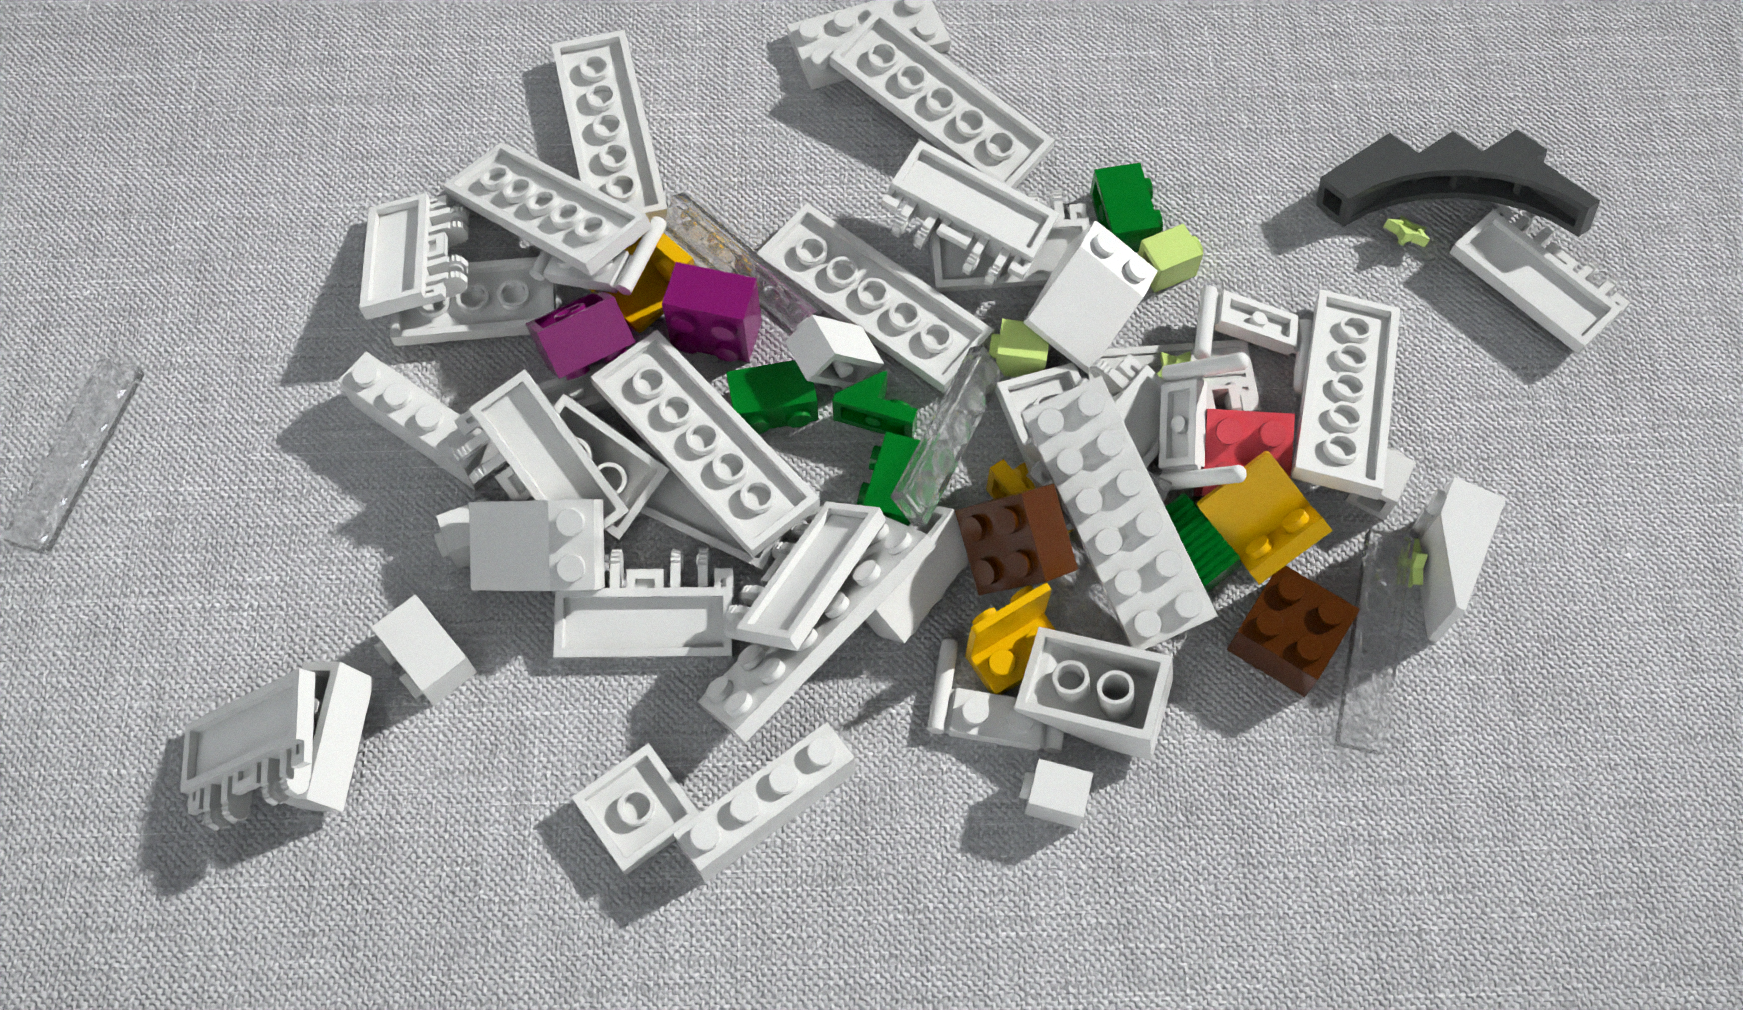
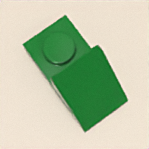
(865, 408)

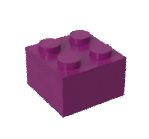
(712, 312)
(581, 334)

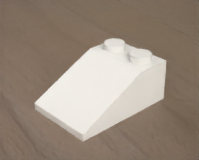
(1090, 295)
(623, 463)
(1456, 537)
(537, 545)
(1097, 691)

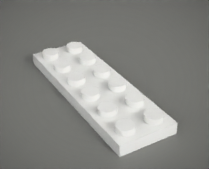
(940, 100)
(609, 121)
(548, 208)
(874, 292)
(1347, 395)
(705, 443)
(1118, 514)
(770, 675)

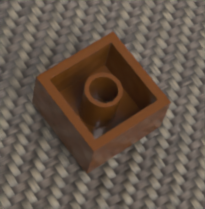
(1016, 540)
(1293, 630)

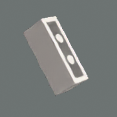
(911, 601)
(339, 718)

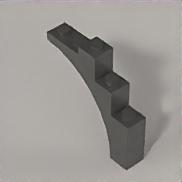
(1452, 167)

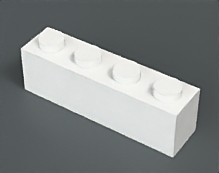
(412, 416)
(765, 802)

